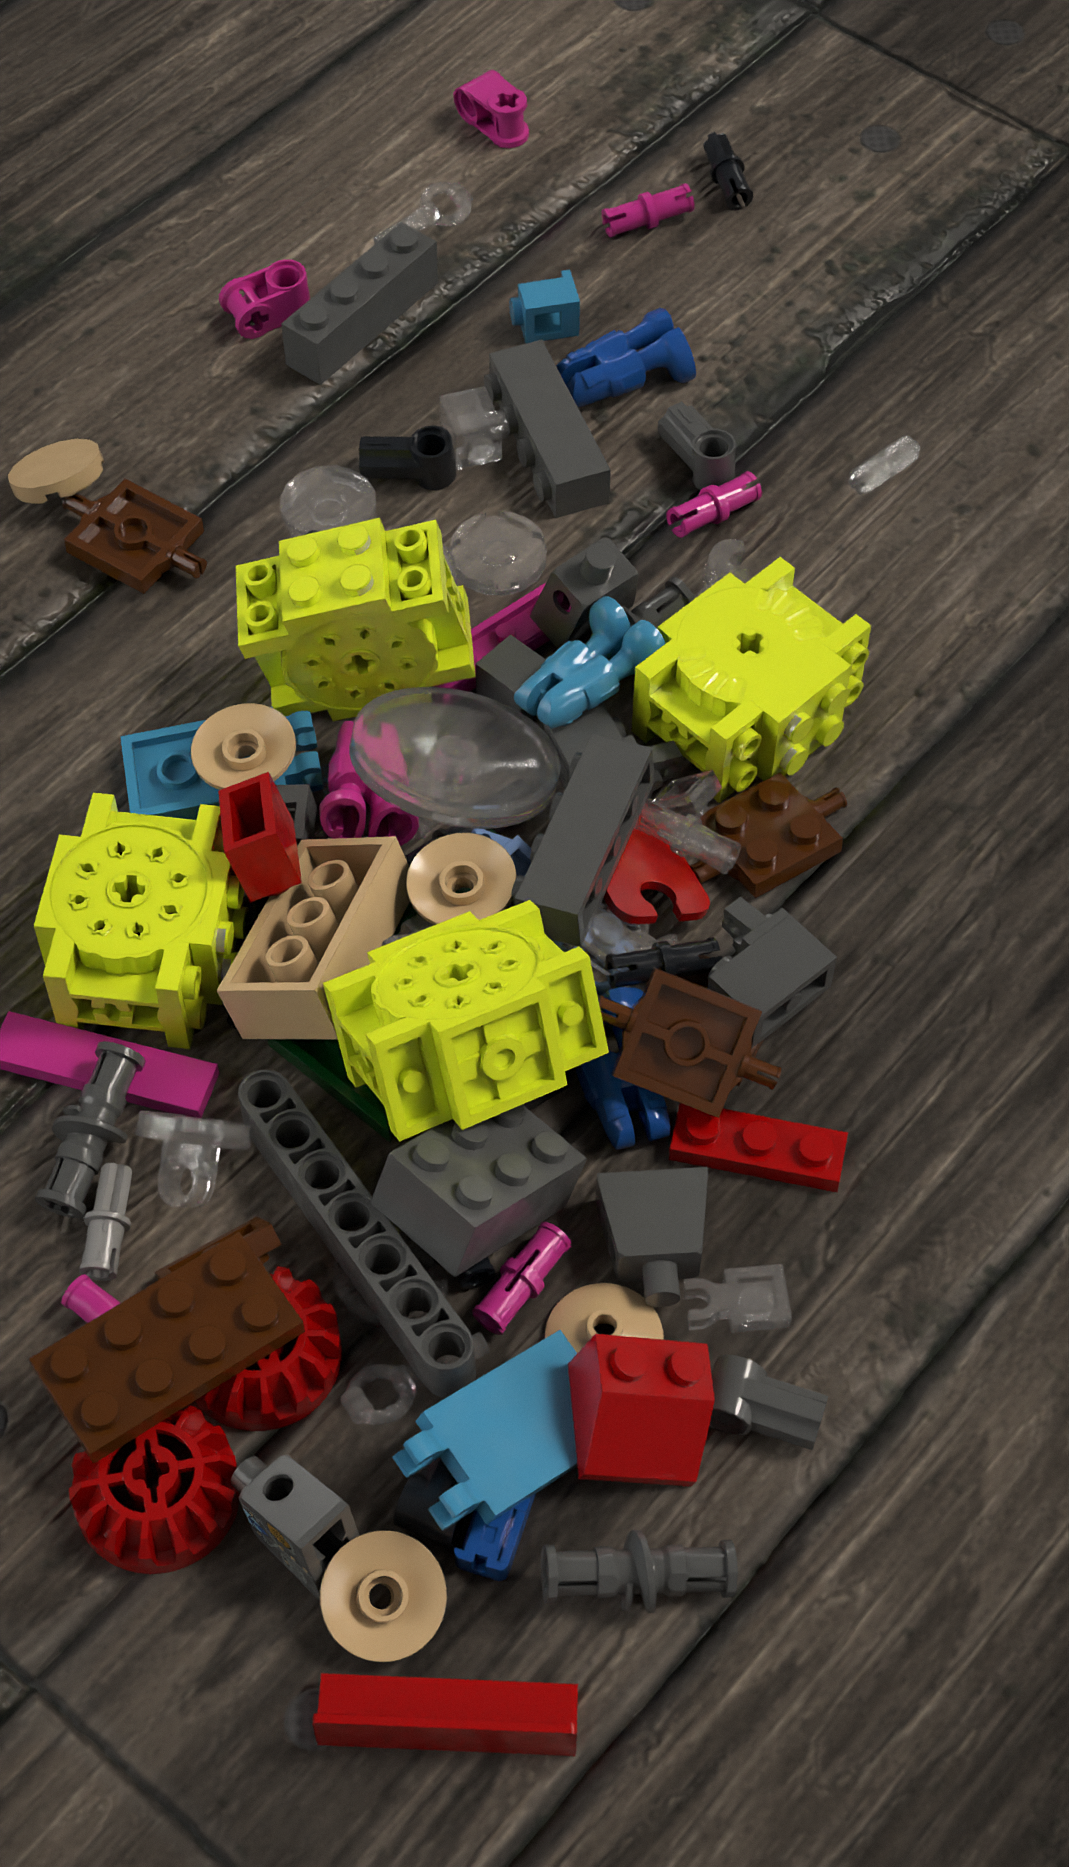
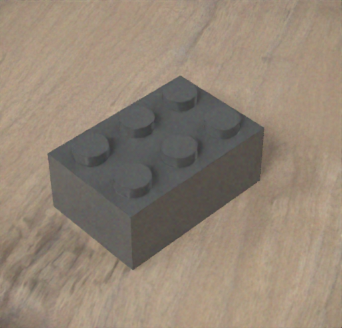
(477, 1186)

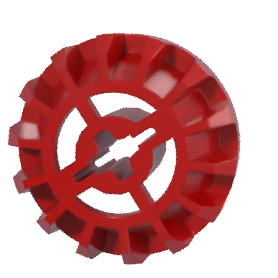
(284, 1385)
(179, 1525)

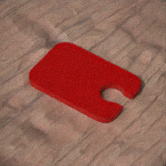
(652, 865)

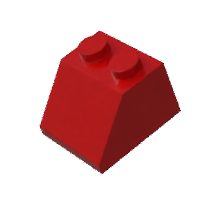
(641, 1409)

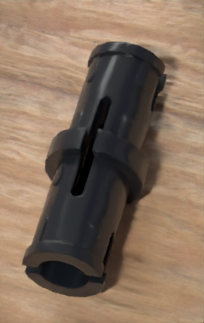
(673, 959)

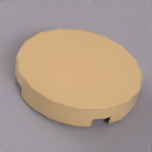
(55, 468)

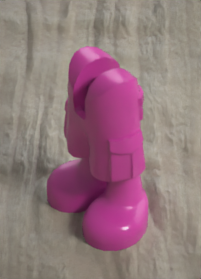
(345, 809)

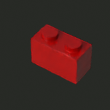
(259, 837)

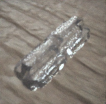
(879, 467)

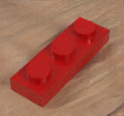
(760, 1147)

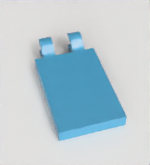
(166, 783)
(500, 1434)

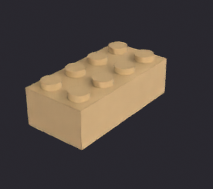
(313, 933)

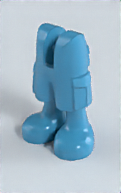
(581, 673)

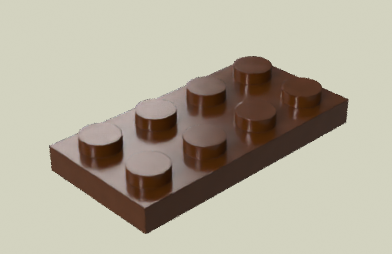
(166, 1346)

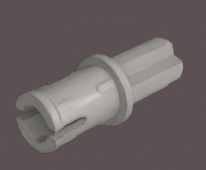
(107, 1223)

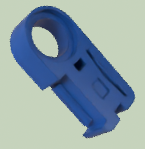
(492, 1547)

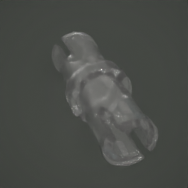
(688, 836)

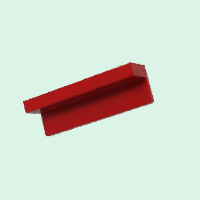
(447, 1714)

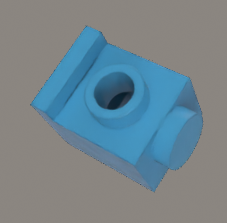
(547, 309)

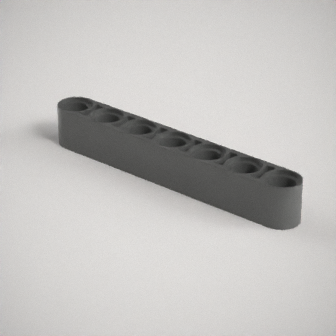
(359, 1251)

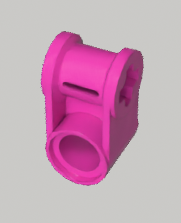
(494, 109)
(268, 298)

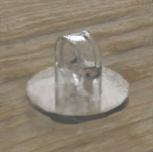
(190, 1144)

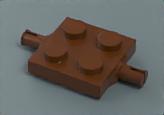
(134, 535)
(777, 833)
(687, 1042)

